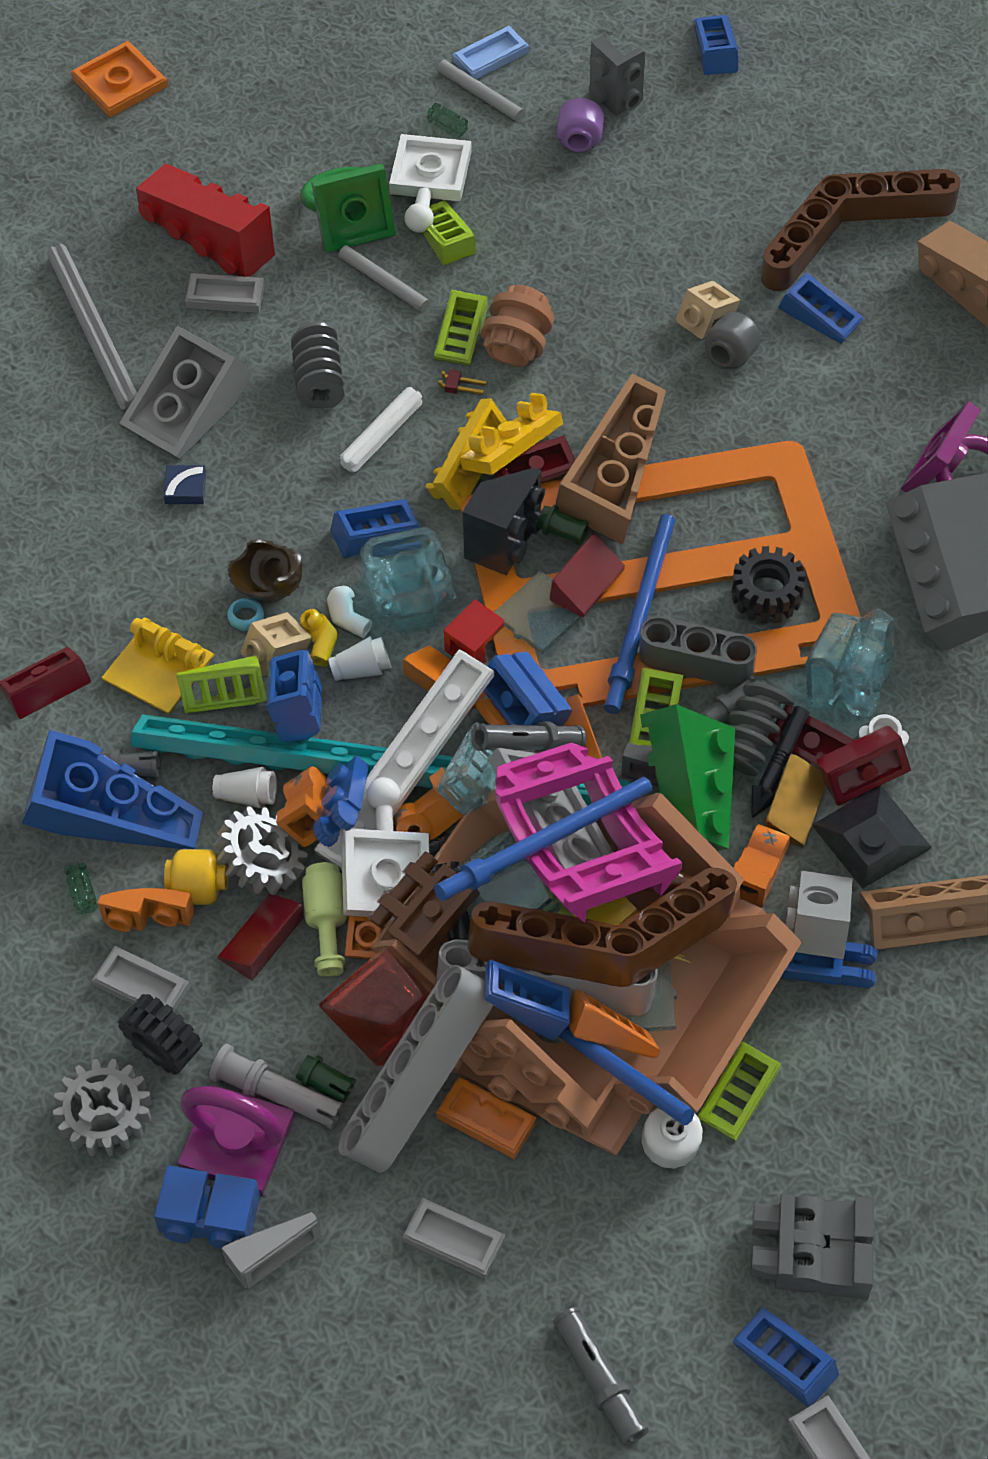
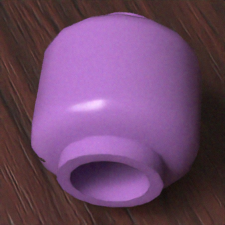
(580, 124)

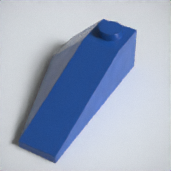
(95, 798)

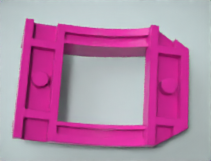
(631, 869)

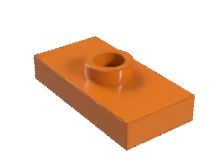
(486, 1117)

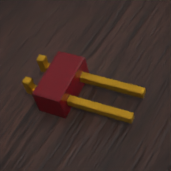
(453, 381)

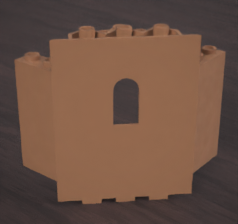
(715, 1004)

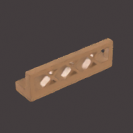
(918, 917)

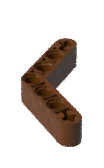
(854, 199)
(599, 949)

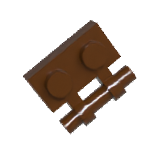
(427, 917)

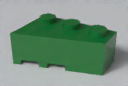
(694, 768)

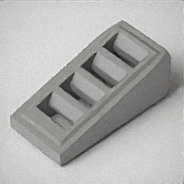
(267, 1250)

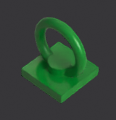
(350, 205)

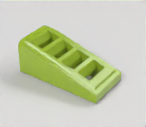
(454, 248)
(465, 303)
(657, 679)
(239, 697)
(755, 1059)

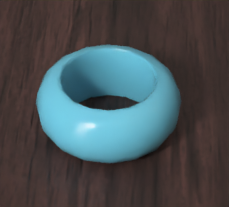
(243, 625)

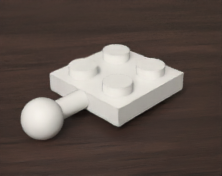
(428, 170)
(377, 857)

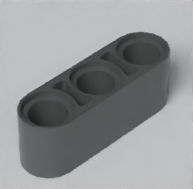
(682, 638)

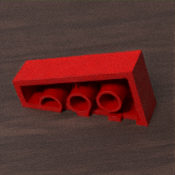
(208, 219)

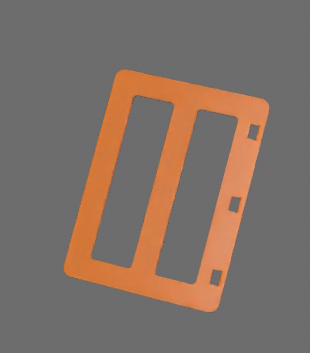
(808, 540)

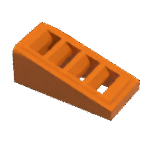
(604, 1026)

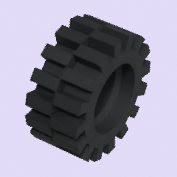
(768, 566)
(160, 1034)

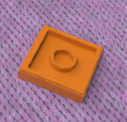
(119, 79)

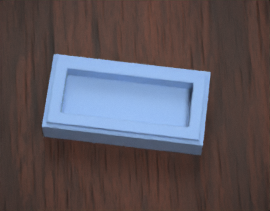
(491, 53)

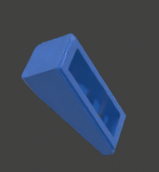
(716, 49)
(804, 310)
(348, 523)
(539, 1002)
(815, 1383)

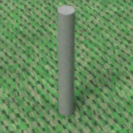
(480, 90)
(384, 278)

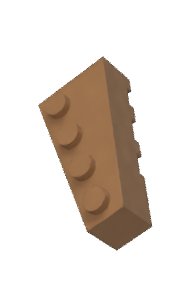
(958, 265)
(611, 465)

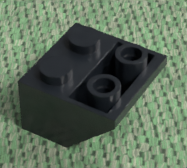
(502, 519)

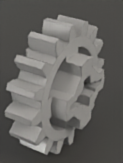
(259, 851)
(104, 1125)

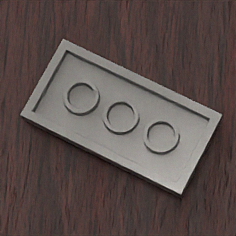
(574, 849)

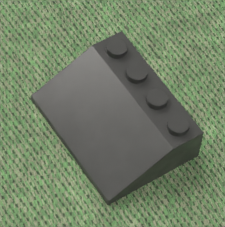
(946, 555)

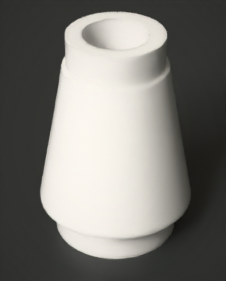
(360, 660)
(246, 787)

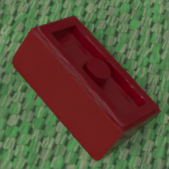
(551, 457)
(586, 577)
(45, 682)
(815, 738)
(864, 764)
(262, 935)

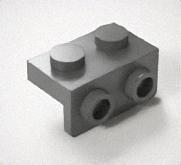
(616, 77)

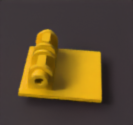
(151, 662)

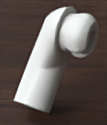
(343, 614)

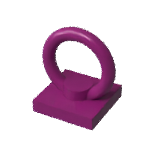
(947, 449)
(233, 1134)

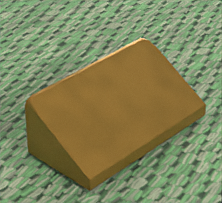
(796, 800)

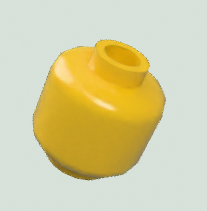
(196, 873)

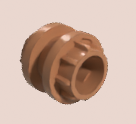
(517, 325)

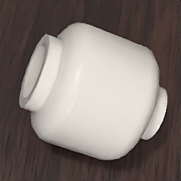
(668, 1149)

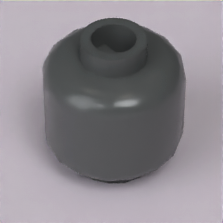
(732, 340)

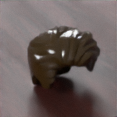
(266, 571)

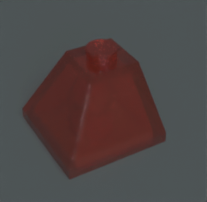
(376, 1005)

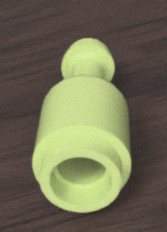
(321, 899)

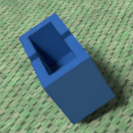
(185, 1202)

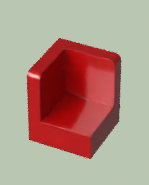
(472, 631)

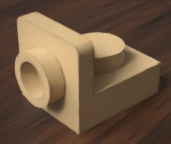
(704, 305)
(274, 638)

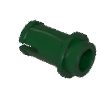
(563, 525)
(325, 1078)

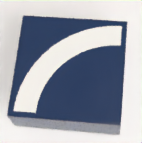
(185, 484)

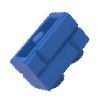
(524, 692)
(294, 696)

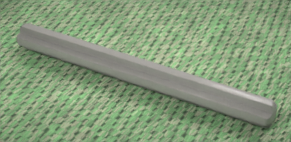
(92, 326)

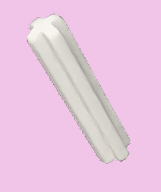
(381, 429)

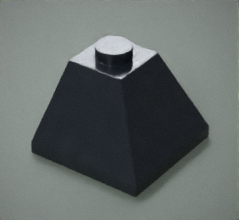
(871, 836)

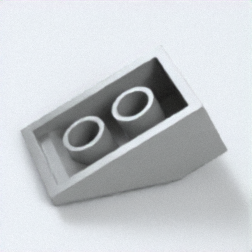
(185, 393)

